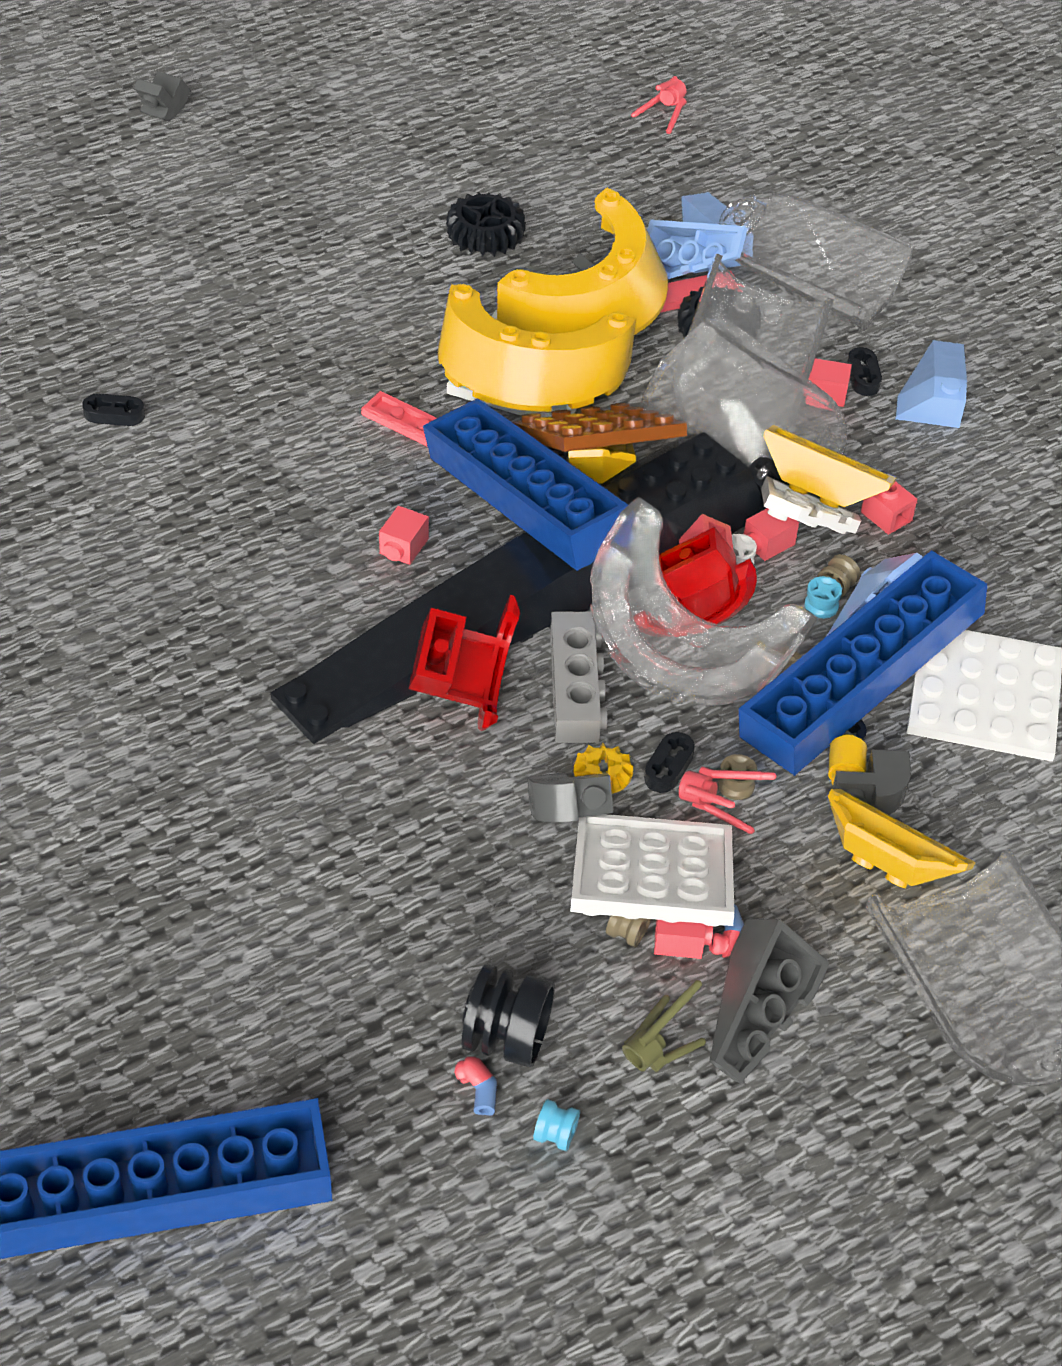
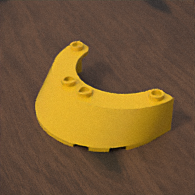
(625, 282)
(528, 367)

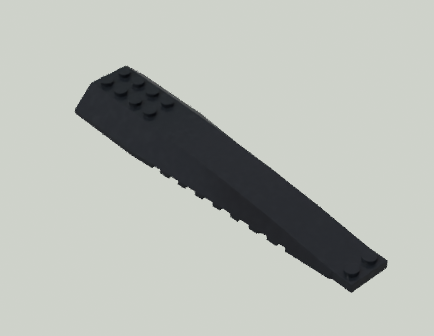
(376, 668)

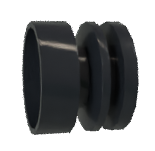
(507, 1015)

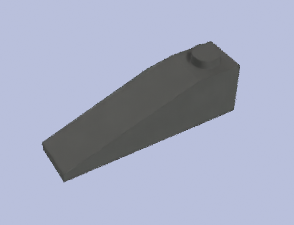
(763, 984)

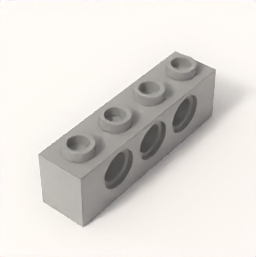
(575, 678)

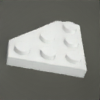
(806, 508)

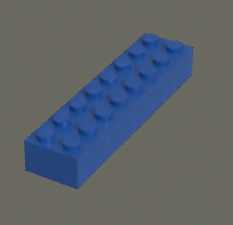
(524, 481)
(861, 662)
(162, 1177)

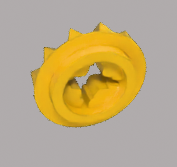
(618, 765)

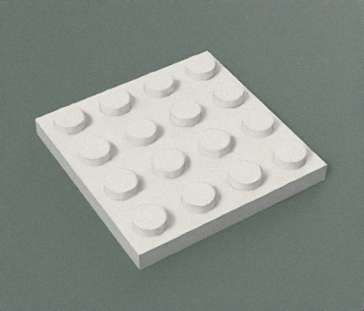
(990, 695)
(654, 869)

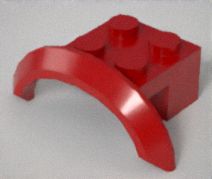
(707, 578)
(463, 662)

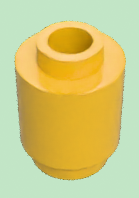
(847, 754)

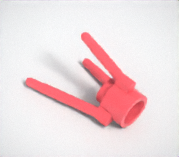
(671, 93)
(702, 791)

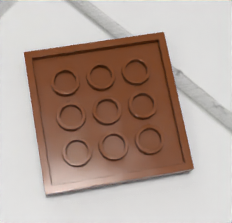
(600, 427)

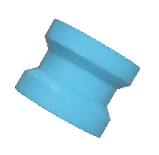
(823, 597)
(556, 1125)

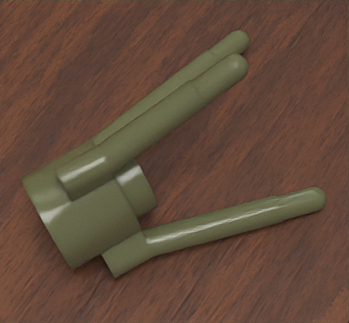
(646, 1045)

